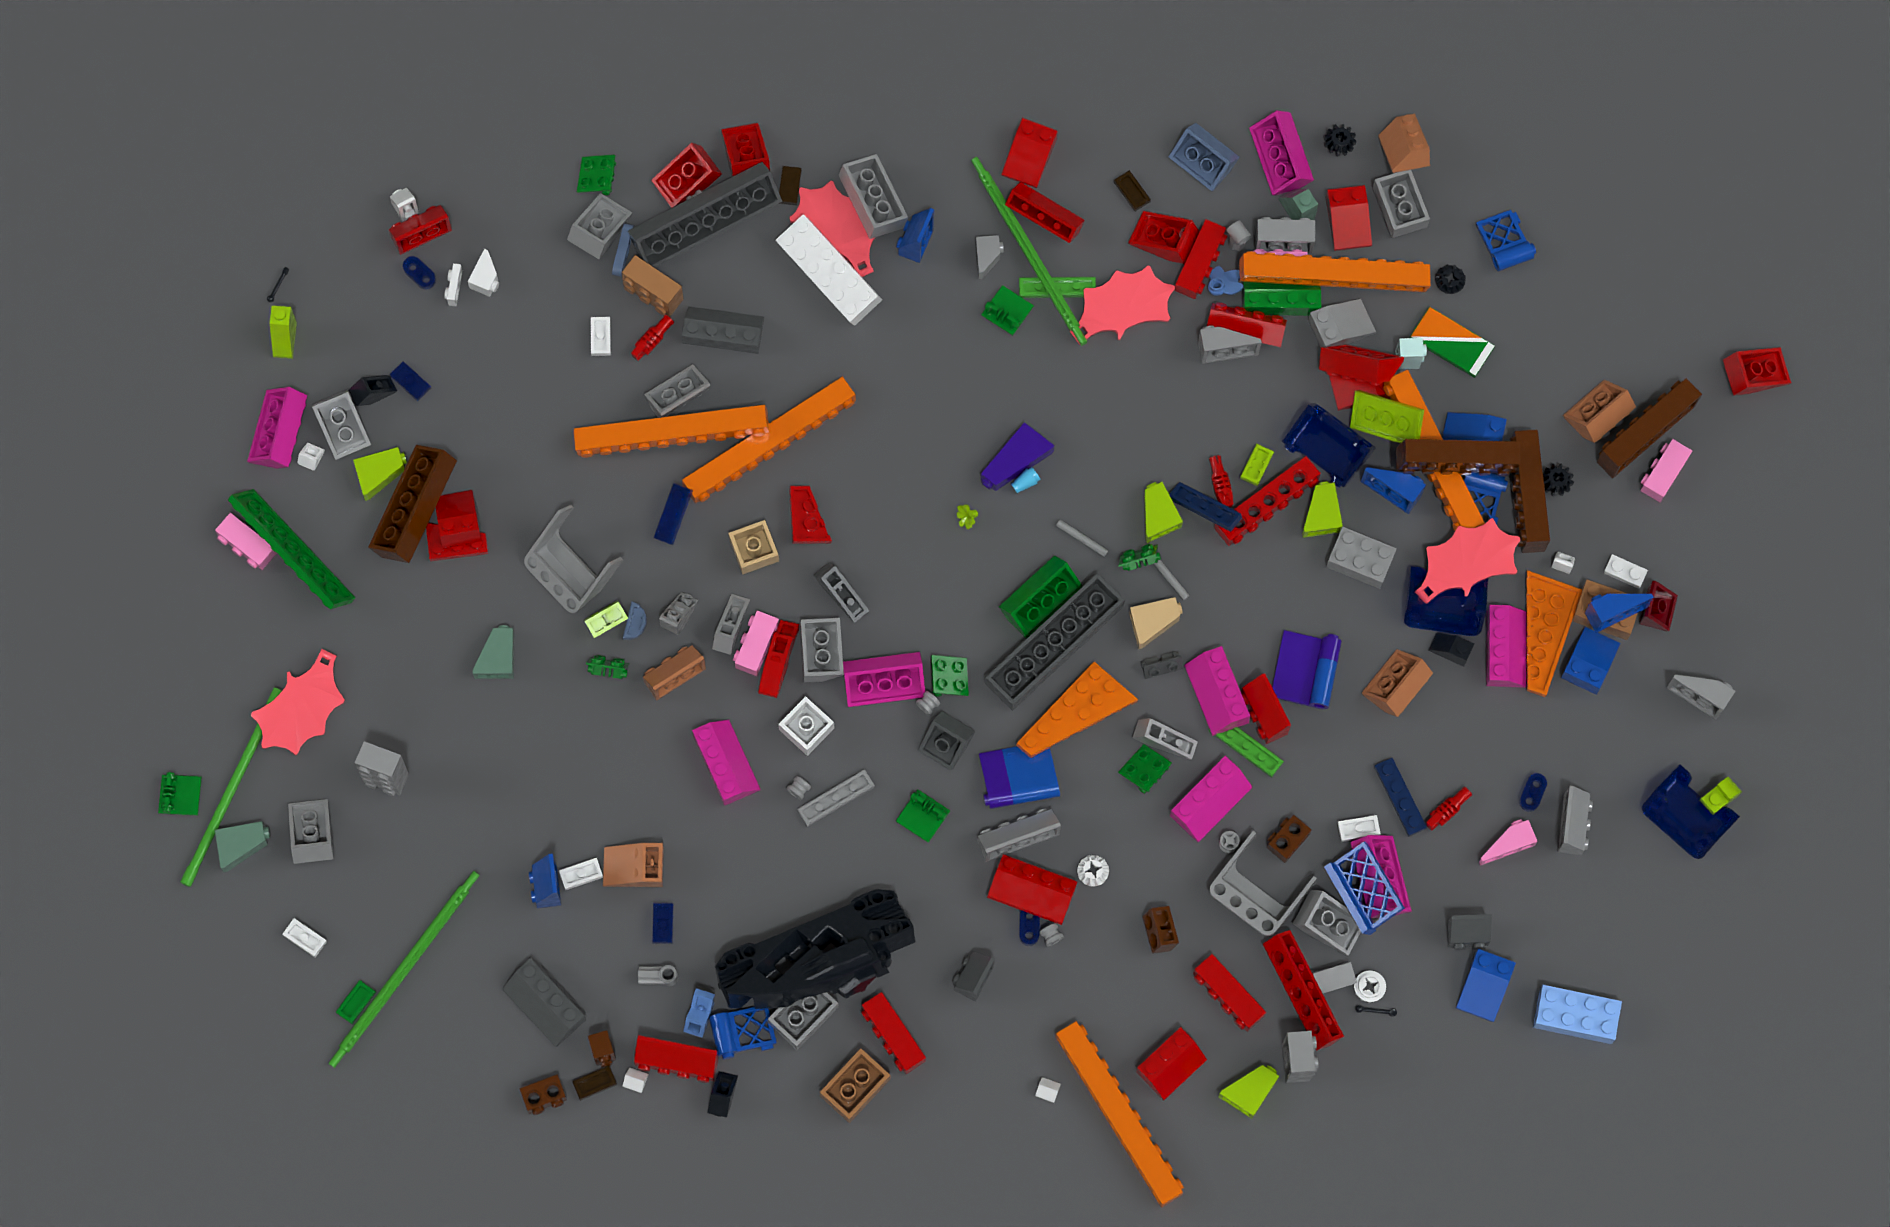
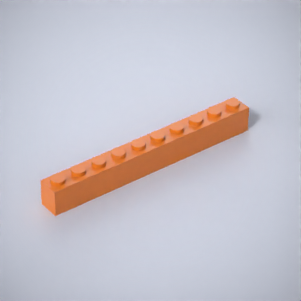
(1334, 272)
(671, 430)
(781, 433)
(1449, 488)
(1119, 1114)

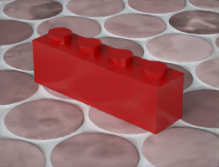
(1044, 212)
(1200, 259)
(1256, 324)
(1229, 993)
(893, 1033)

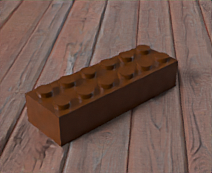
(1649, 427)
(1458, 456)
(1530, 494)
(412, 503)

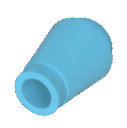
(1026, 480)

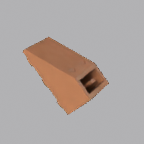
(633, 865)

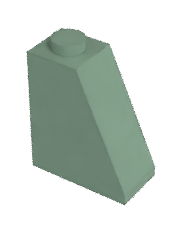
(1299, 204)
(497, 655)
(240, 843)

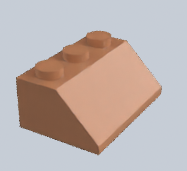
(1405, 144)
(1600, 410)
(674, 672)
(1397, 682)

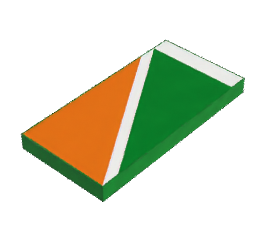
(1453, 342)

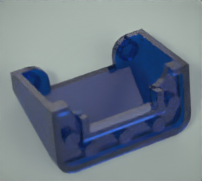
(1328, 444)
(1447, 611)
(1684, 817)

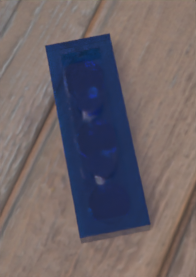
(673, 514)

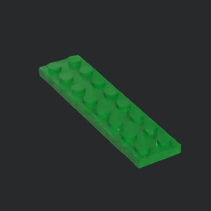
(291, 549)

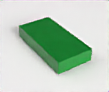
(355, 1002)

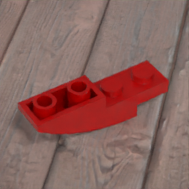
(777, 658)

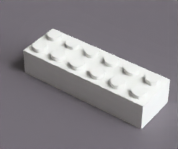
(829, 270)

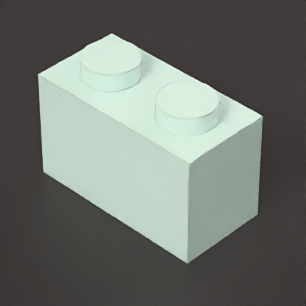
(1413, 352)

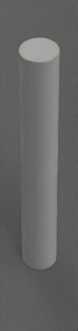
(1082, 538)
(1172, 580)

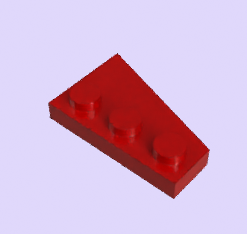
(805, 518)
(437, 552)

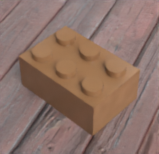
(652, 286)
(1591, 589)
(855, 1085)

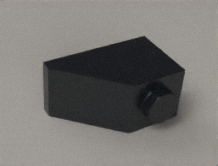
(372, 389)
(1451, 648)
(722, 1094)

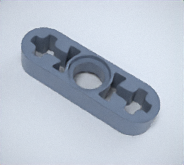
(622, 251)

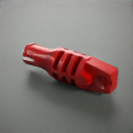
(651, 338)
(1221, 482)
(1448, 809)

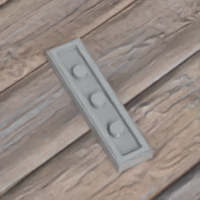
(836, 798)

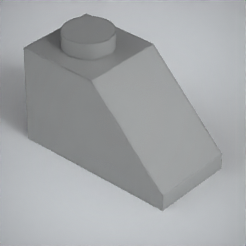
(988, 253)

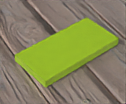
(1385, 417)

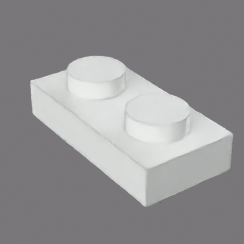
(454, 277)
(600, 336)
(1625, 571)
(1358, 828)
(581, 874)
(304, 937)

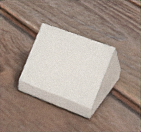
(1563, 562)
(635, 1080)
(1047, 1090)

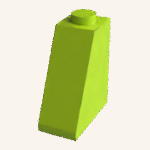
(282, 331)
(379, 470)
(1160, 512)
(1323, 512)
(1251, 1090)

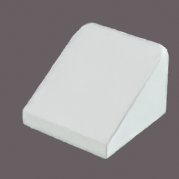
(310, 456)

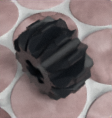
(1333, 136)
(1562, 484)

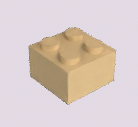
(753, 547)

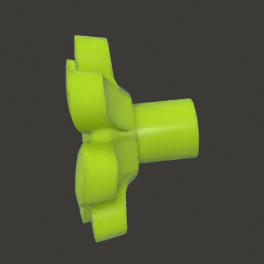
(966, 515)

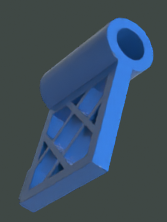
(1514, 251)
(1487, 485)
(726, 1034)

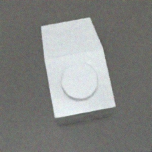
(404, 203)
(484, 276)

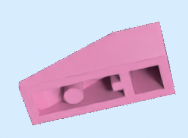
(1515, 839)

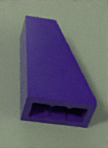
(1020, 452)

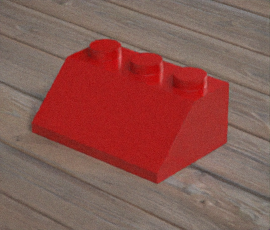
(420, 229)
(1265, 709)
(1171, 1064)

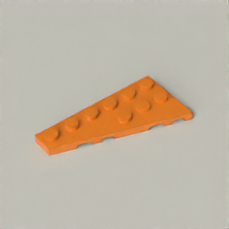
(1548, 620)
(1080, 707)

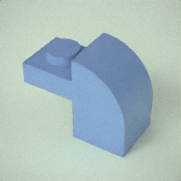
(699, 1013)

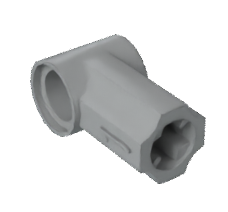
(1238, 236)
(655, 975)

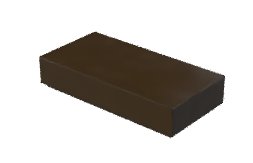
(790, 185)
(1132, 191)
(594, 1083)

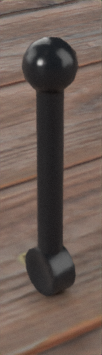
(270, 298)
(1392, 1012)

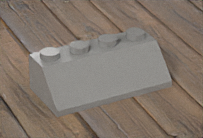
(1019, 834)

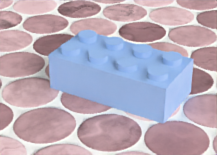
(1577, 1014)

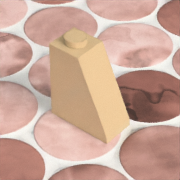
(1153, 619)

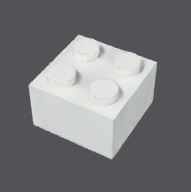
(806, 726)

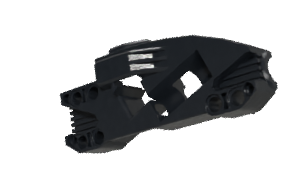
(862, 936)

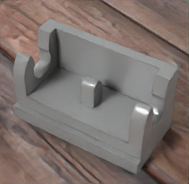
(1335, 977)

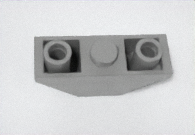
(678, 613)

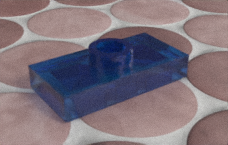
(410, 381)
(662, 923)

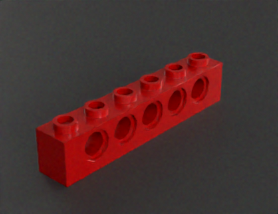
(1303, 469)
(1303, 989)

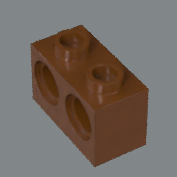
(1292, 841)
(1160, 929)
(602, 1048)
(541, 1089)

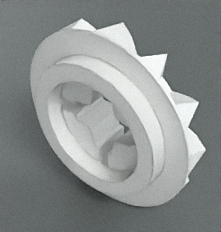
(1088, 878)
(1371, 977)

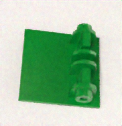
(596, 174)
(1007, 310)
(1130, 557)
(595, 666)
(949, 675)
(1145, 768)
(179, 794)
(922, 815)

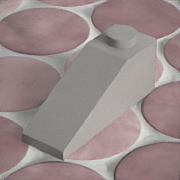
(730, 624)
(1164, 738)

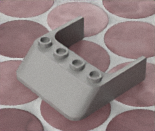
(563, 570)
(1248, 900)

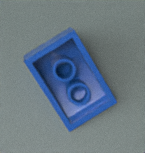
(917, 235)
(1473, 427)
(1396, 487)
(1613, 608)
(1590, 660)
(546, 883)
(1485, 985)

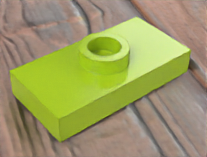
(1257, 465)

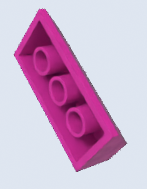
(1281, 153)
(277, 427)
(1506, 646)
(884, 679)
(1217, 691)
(725, 761)
(1211, 799)
(1386, 855)

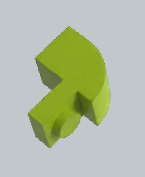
(1721, 795)

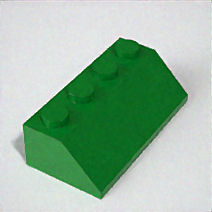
(1281, 298)
(1041, 596)

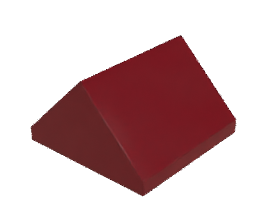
(1661, 609)

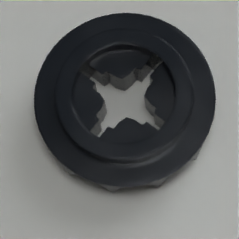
(1442, 282)

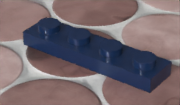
(1205, 506)
(1400, 797)

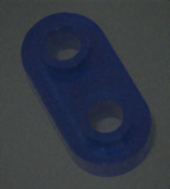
(420, 273)
(1533, 793)
(1029, 926)

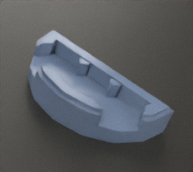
(635, 623)

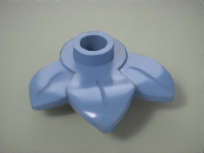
(1226, 282)

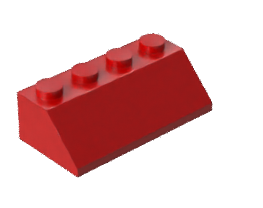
(1359, 363)
(1032, 889)
(676, 1058)

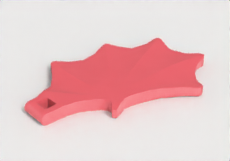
(838, 222)
(1125, 303)
(1468, 559)
(301, 707)

